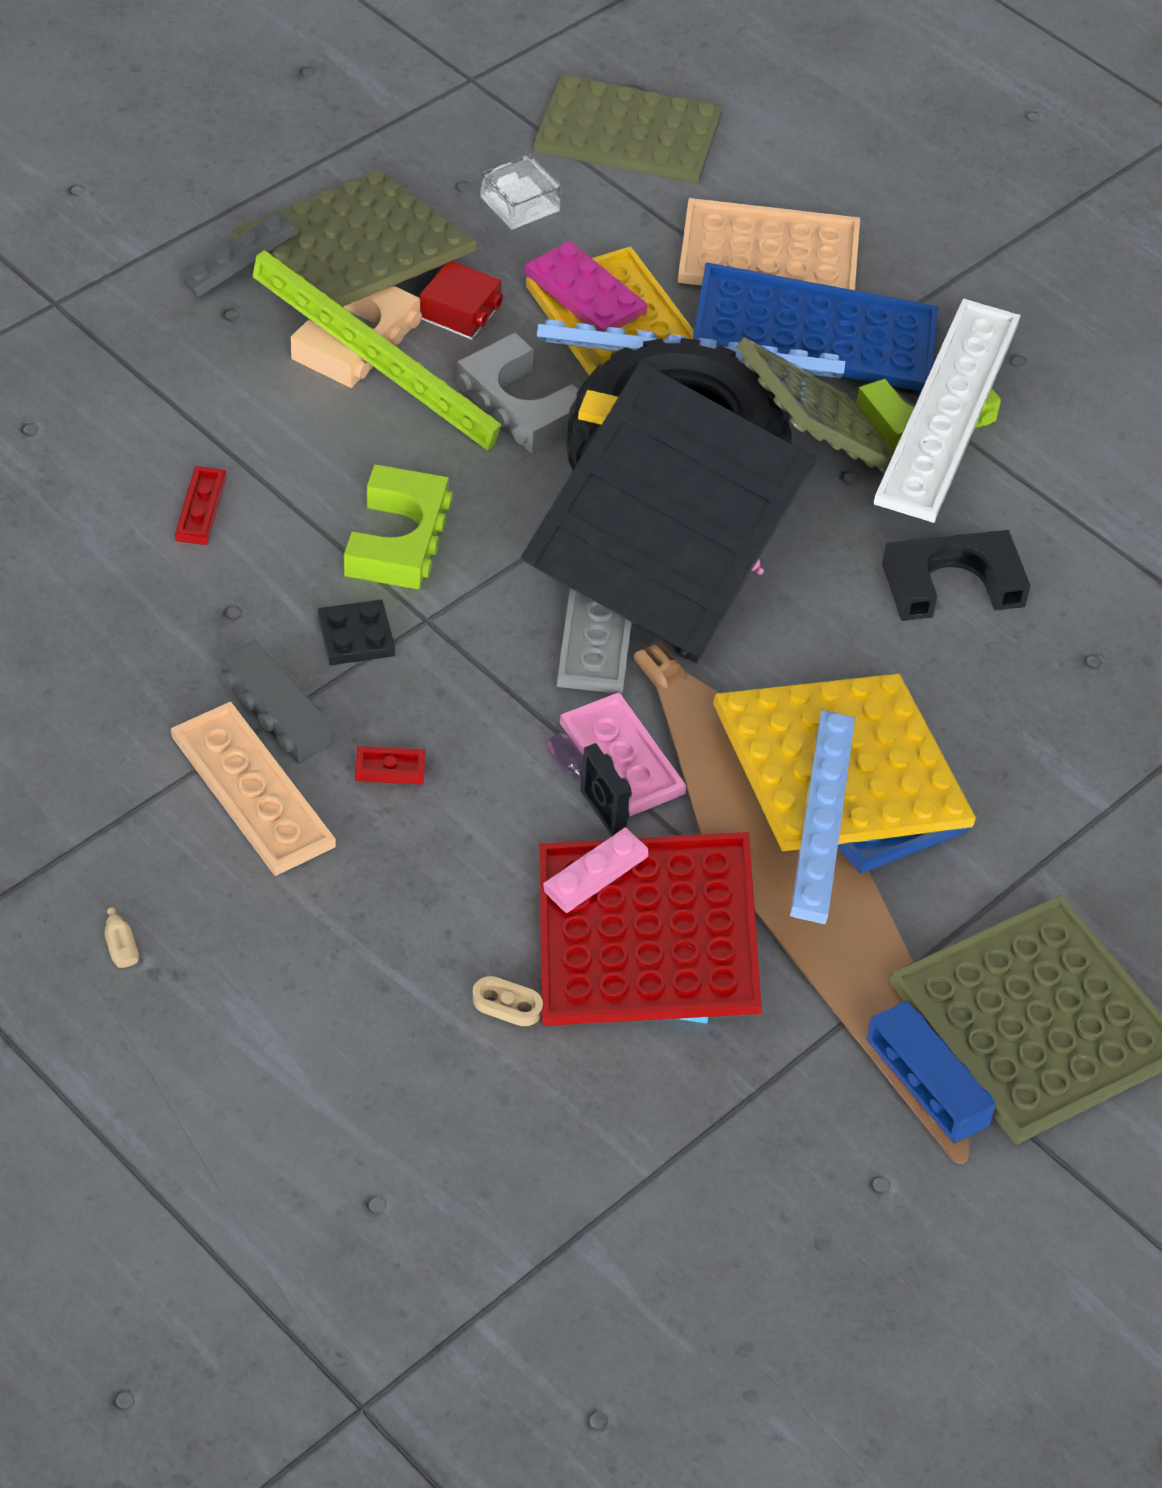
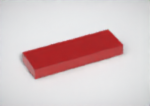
(200, 505)

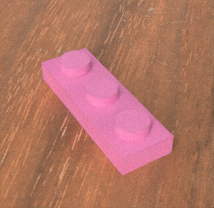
(595, 870)

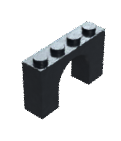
(986, 554)

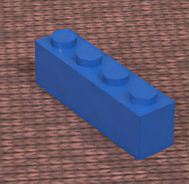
(931, 1071)

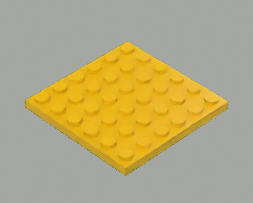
(895, 768)

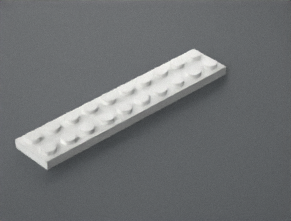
(947, 411)

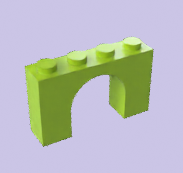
(892, 414)
(406, 558)

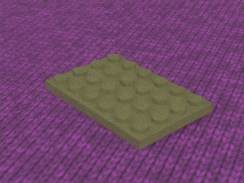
(628, 128)
(818, 406)

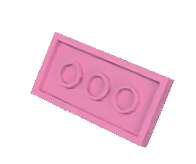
(631, 748)

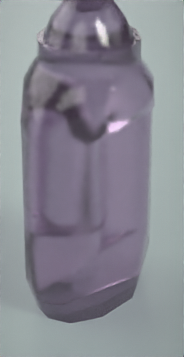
(566, 754)

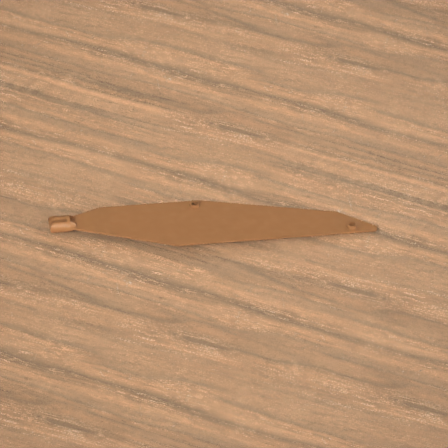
(858, 945)

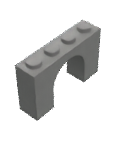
(528, 421)

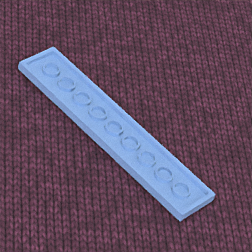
(615, 340)

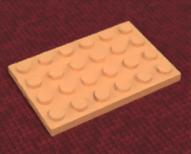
(769, 241)

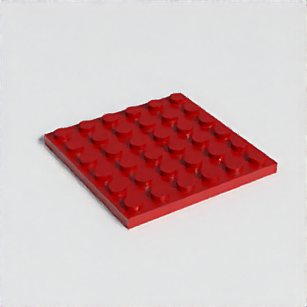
(658, 939)

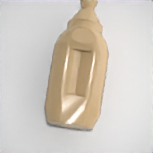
(120, 940)

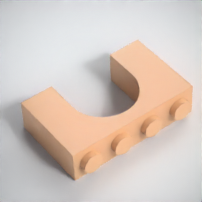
(390, 310)

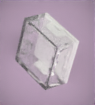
(520, 191)

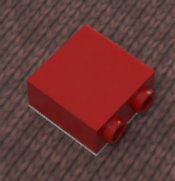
(460, 299)

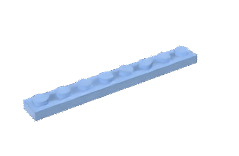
(822, 818)

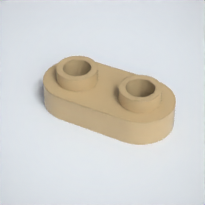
(508, 1001)

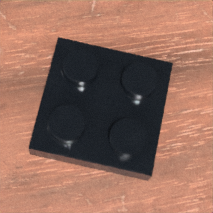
(356, 632)
(605, 789)

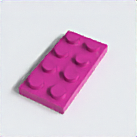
(585, 287)

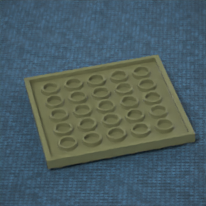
(365, 238)
(1038, 1016)

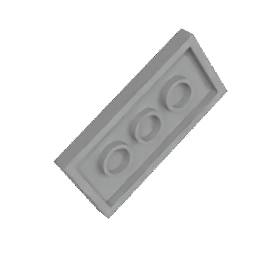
(593, 647)

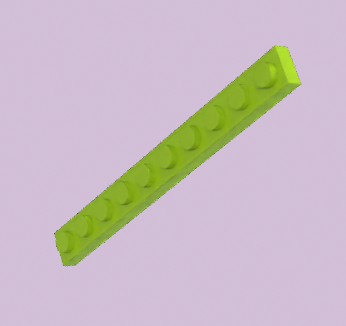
(376, 350)

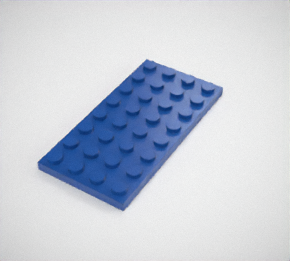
(868, 331)

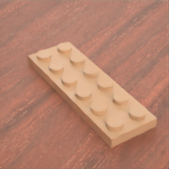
(253, 788)

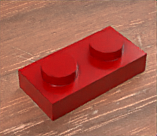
(390, 765)

